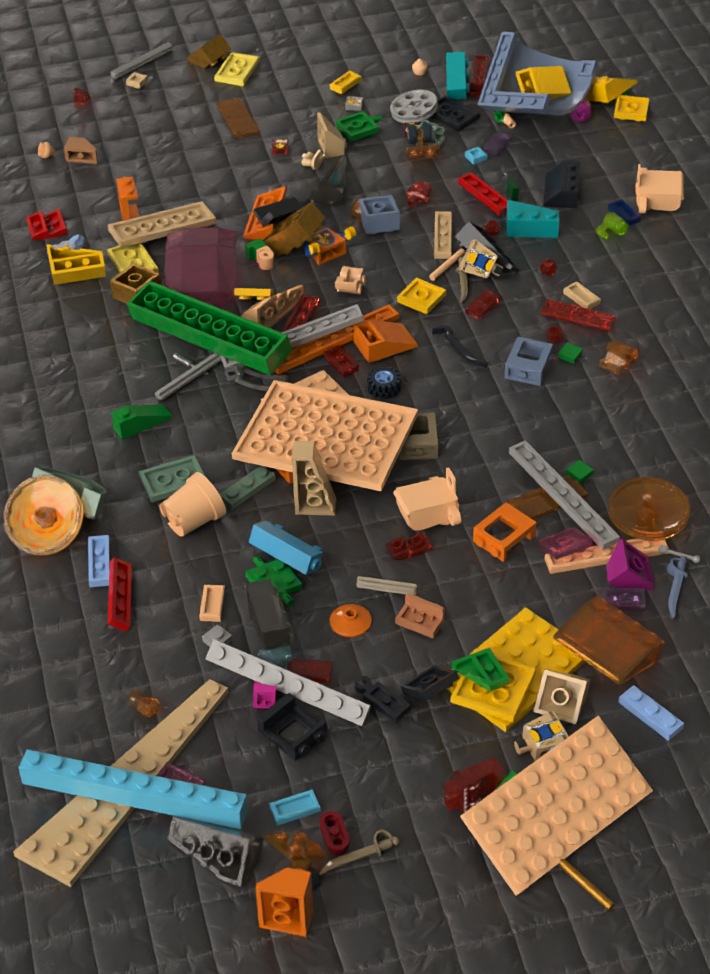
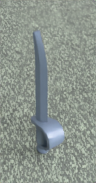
(678, 574)

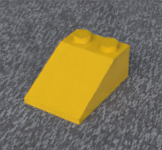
(606, 89)

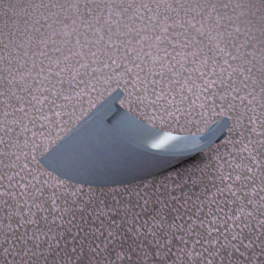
(501, 86)

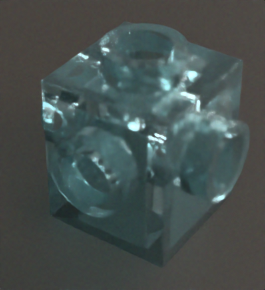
(277, 656)

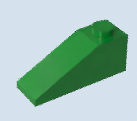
(137, 418)

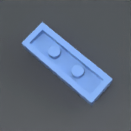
(98, 560)
(651, 712)

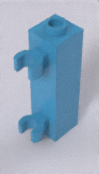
(286, 547)

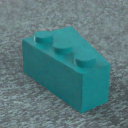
(457, 75)
(531, 221)

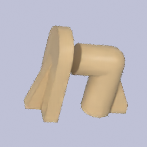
(314, 162)

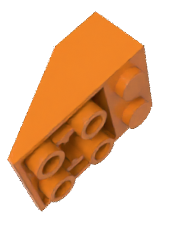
(381, 339)

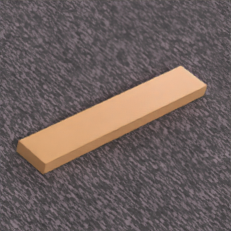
(596, 556)

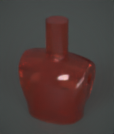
(418, 193)

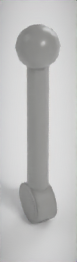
(663, 549)

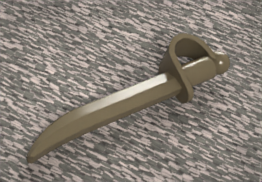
(463, 282)
(362, 853)

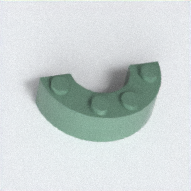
(90, 492)

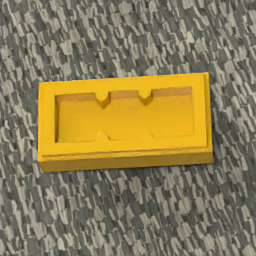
(345, 82)

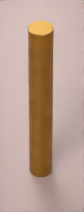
(586, 884)

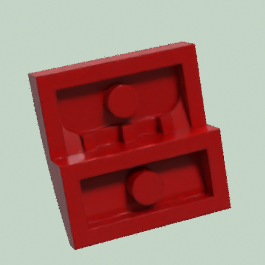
(46, 225)

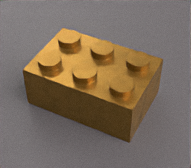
(295, 230)

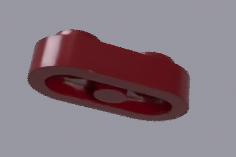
(334, 834)

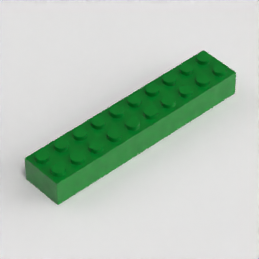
(210, 327)

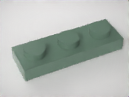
(247, 487)

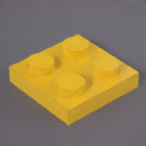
(631, 108)
(246, 293)
(421, 295)

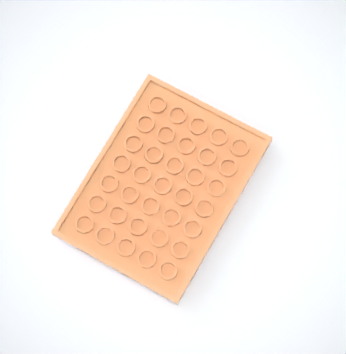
(352, 434)

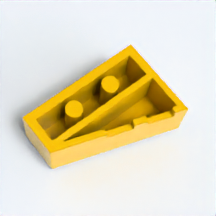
(75, 265)

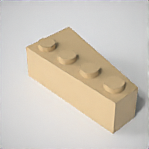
(311, 484)

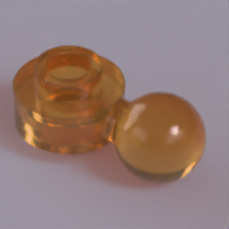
(146, 705)

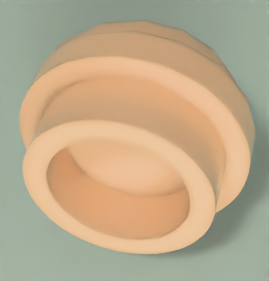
(419, 67)
(45, 150)

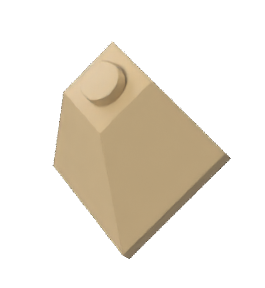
(330, 138)
(562, 694)

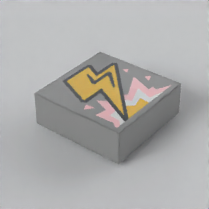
(354, 103)

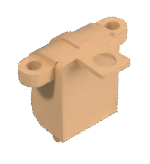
(659, 189)
(429, 502)

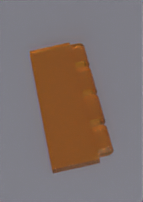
(237, 117)
(538, 504)

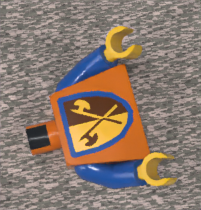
(328, 244)

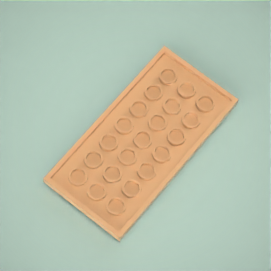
(556, 804)

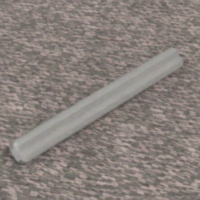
(142, 60)
(188, 376)

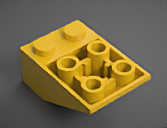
(544, 81)

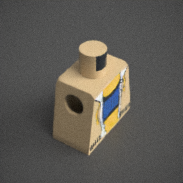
(479, 261)
(541, 735)

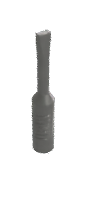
(185, 361)

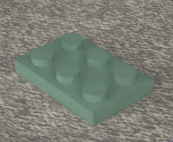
(167, 478)

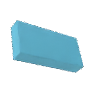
(294, 807)

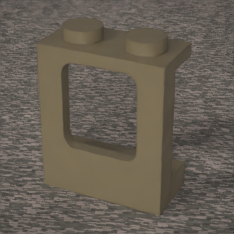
(422, 445)

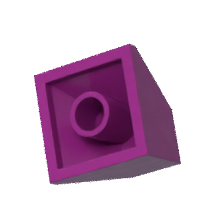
(629, 568)

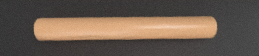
(447, 264)

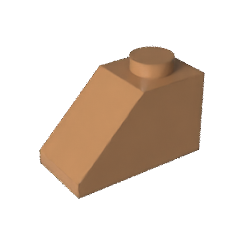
(80, 151)

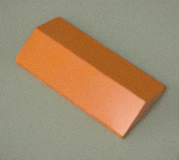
(254, 229)

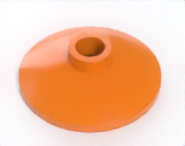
(350, 620)

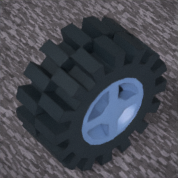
(384, 382)

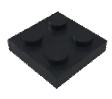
(430, 682)

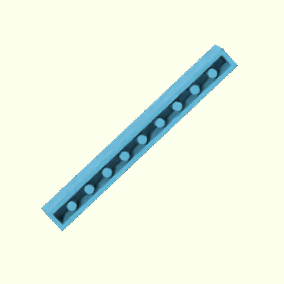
(133, 789)

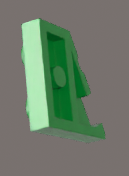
(482, 669)

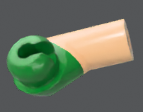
(504, 118)

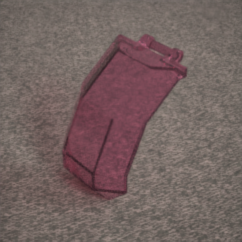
(202, 264)

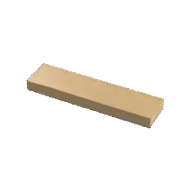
(443, 235)

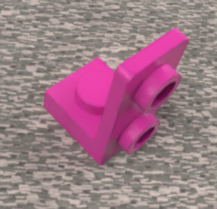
(263, 695)

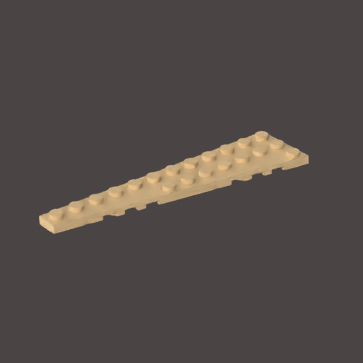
(85, 824)

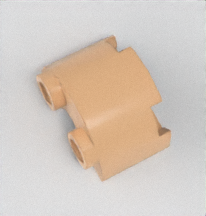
(350, 280)

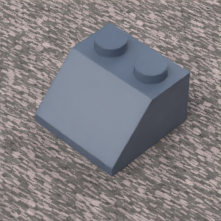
(379, 214)

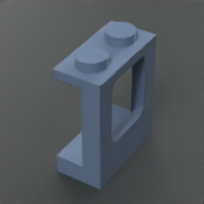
(525, 369)

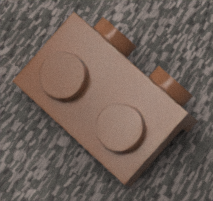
(421, 616)

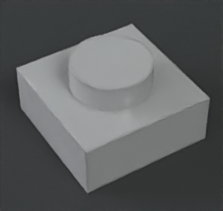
(217, 633)

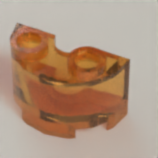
(618, 356)

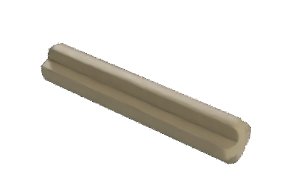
(386, 585)

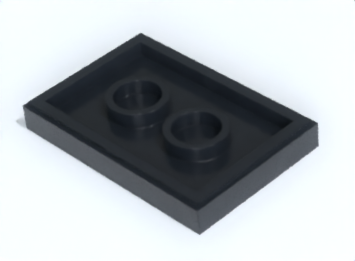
(454, 114)

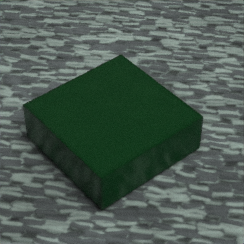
(512, 189)

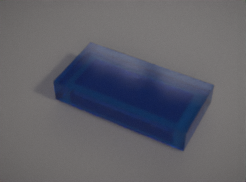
(623, 210)

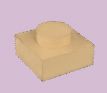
(136, 80)

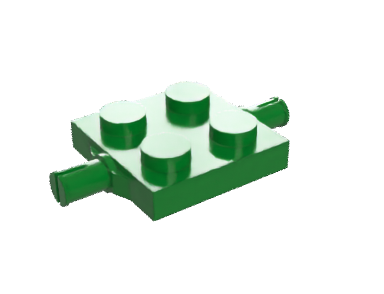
(358, 125)
(280, 576)

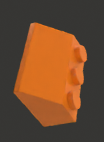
(285, 901)

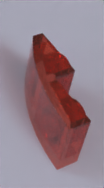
(408, 548)

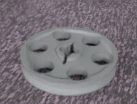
(414, 106)

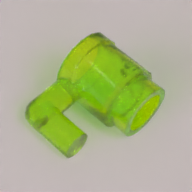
(613, 223)

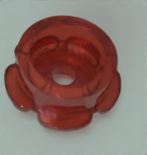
(492, 227)
(548, 267)
(554, 334)

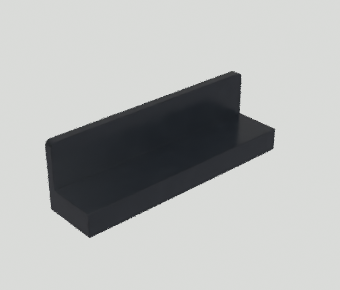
(278, 211)

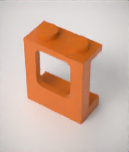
(127, 191)
(521, 523)

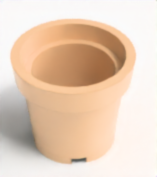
(193, 505)

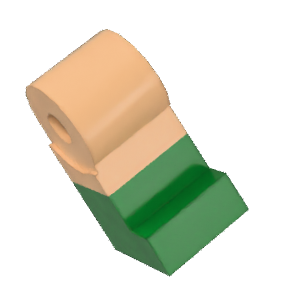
(261, 253)

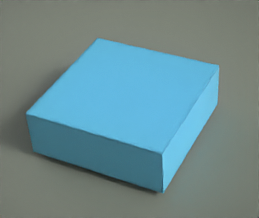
(476, 155)

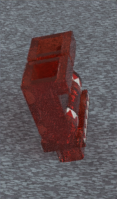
(472, 784)

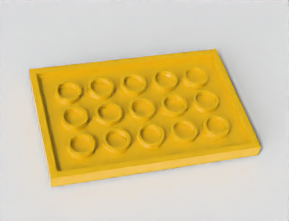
(531, 643)

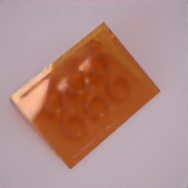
(610, 640)

